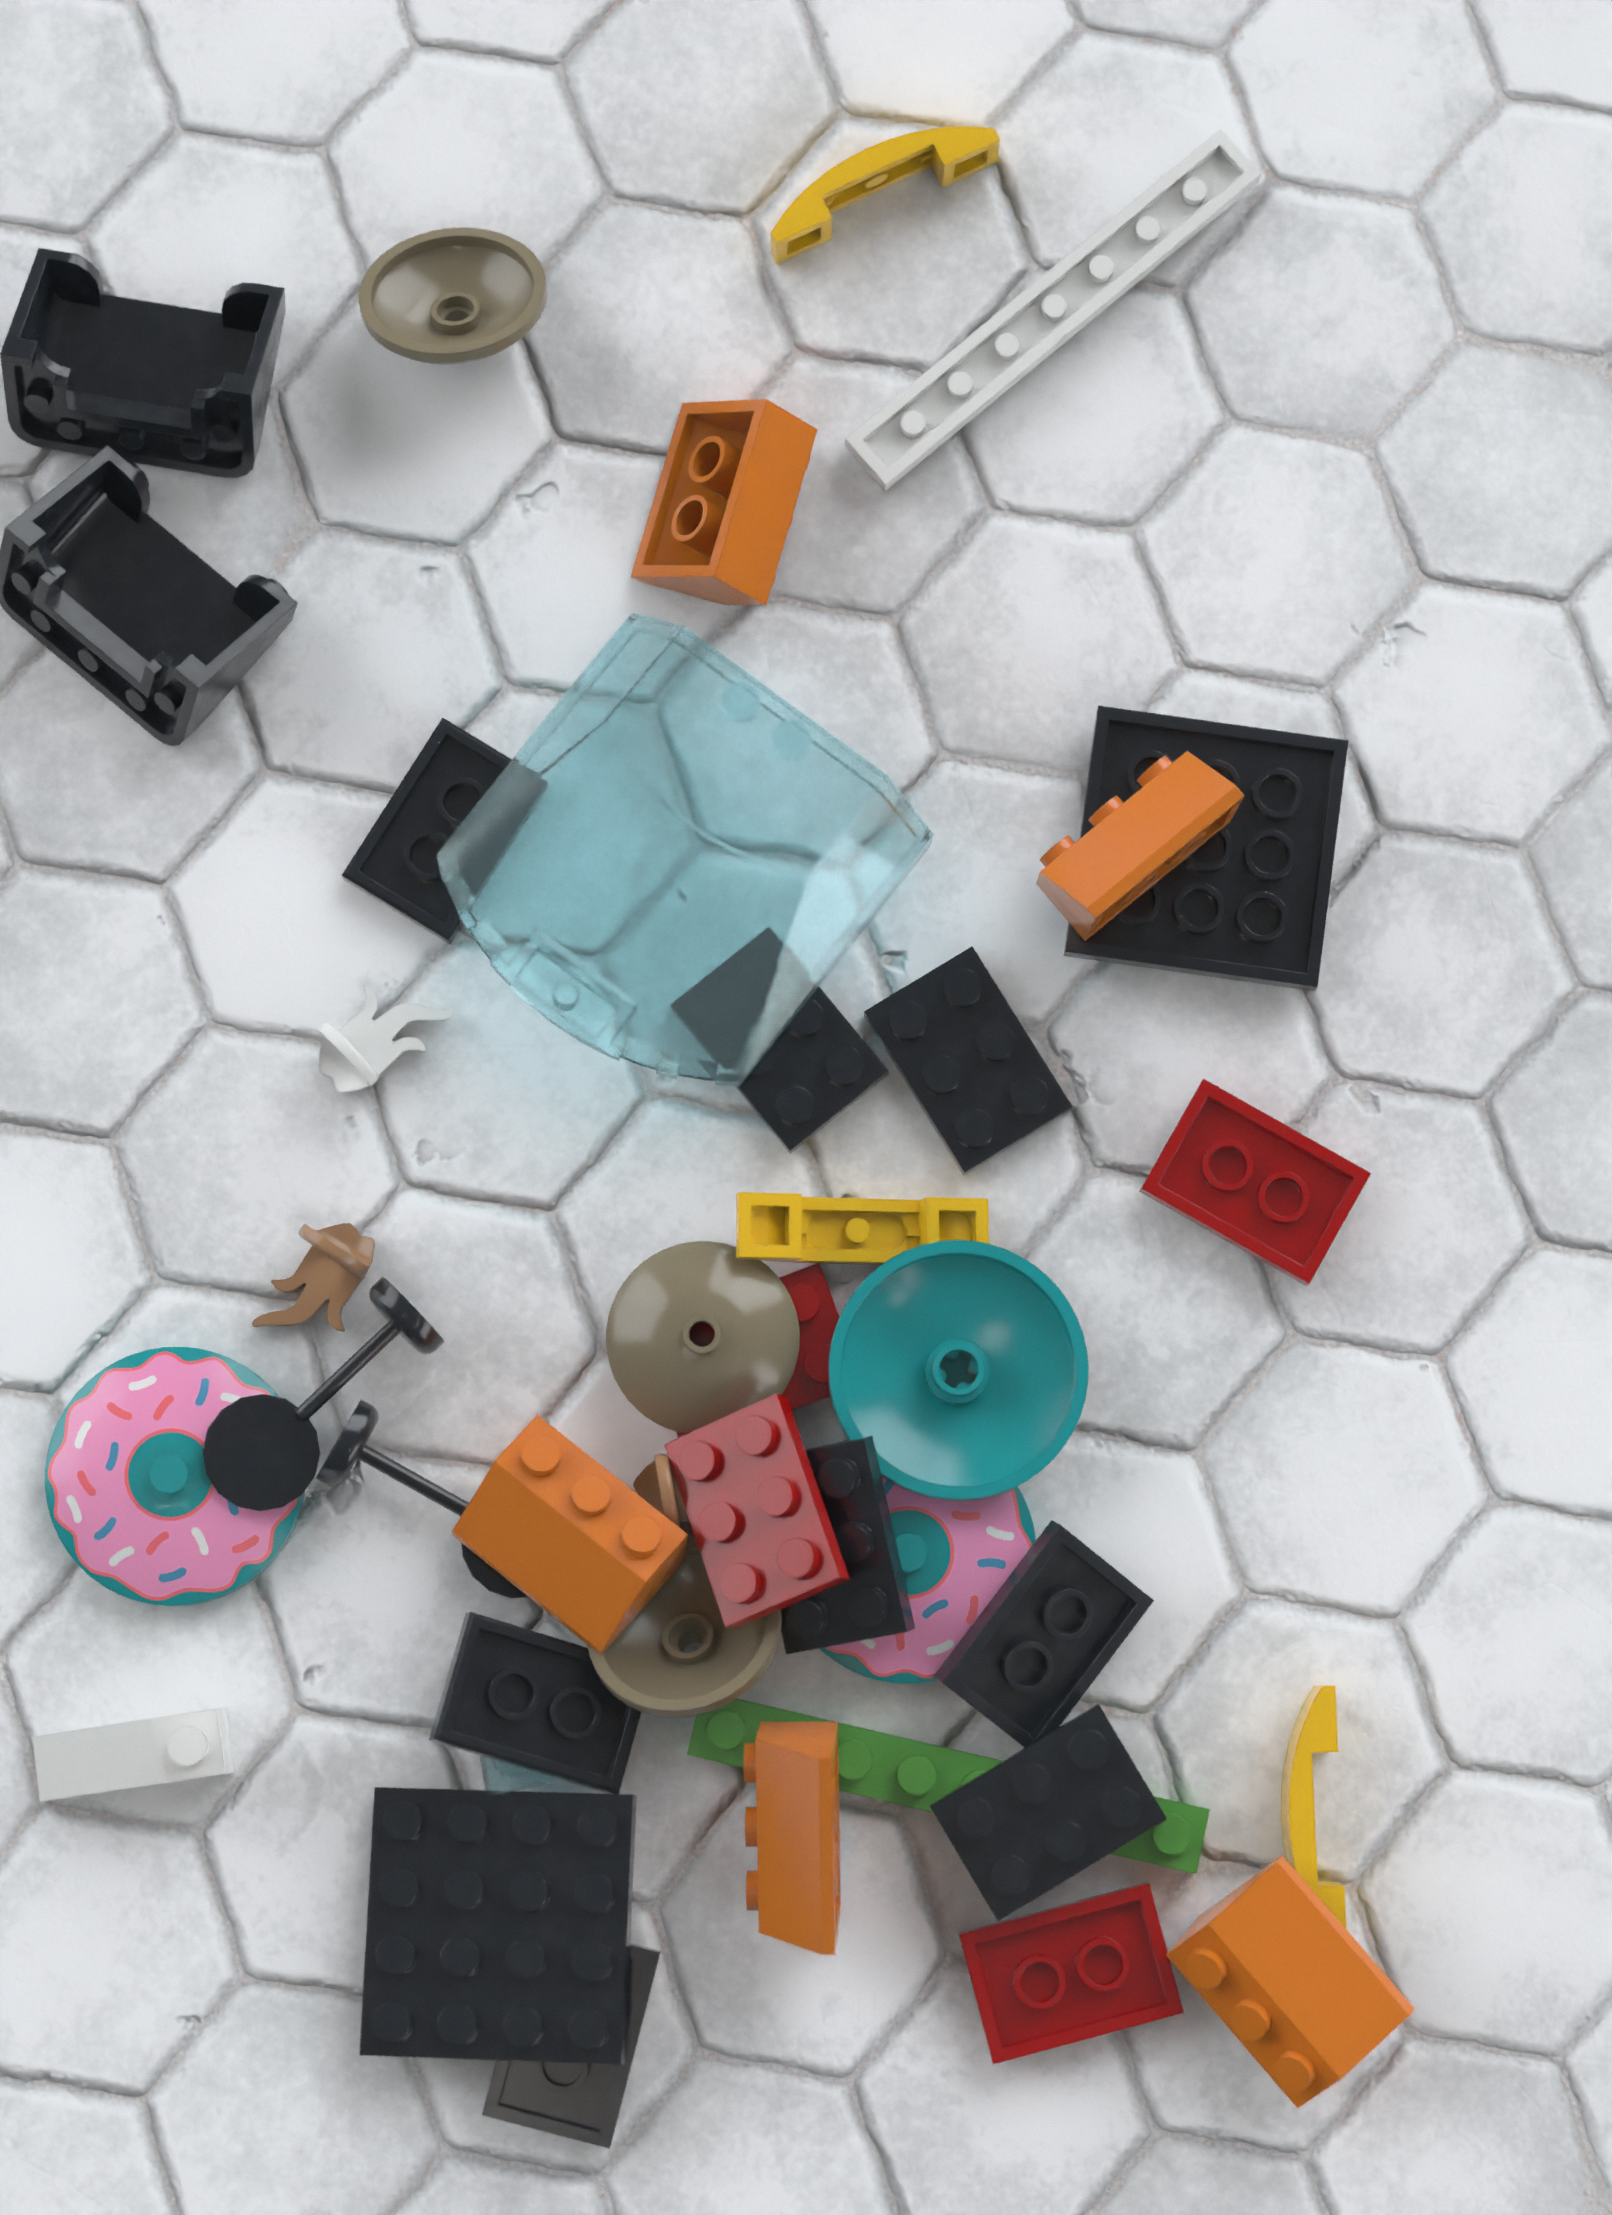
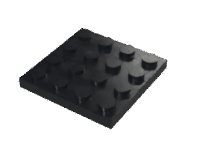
(1256, 890)
(499, 1925)

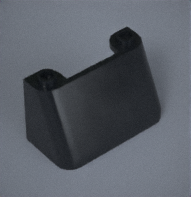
(138, 373)
(133, 601)

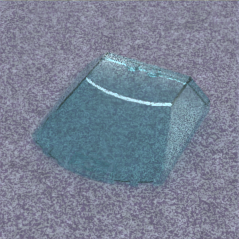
(677, 858)

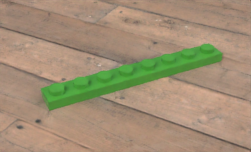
(922, 1773)

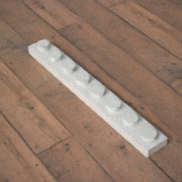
(1052, 310)

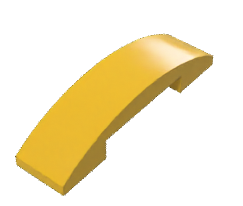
(948, 150)
(850, 1229)
(1312, 1733)

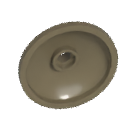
(453, 295)
(692, 1384)
(648, 1660)

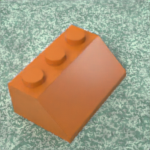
(725, 501)
(1137, 841)
(570, 1535)
(795, 1833)
(1289, 1981)

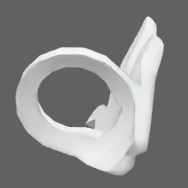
(365, 1046)

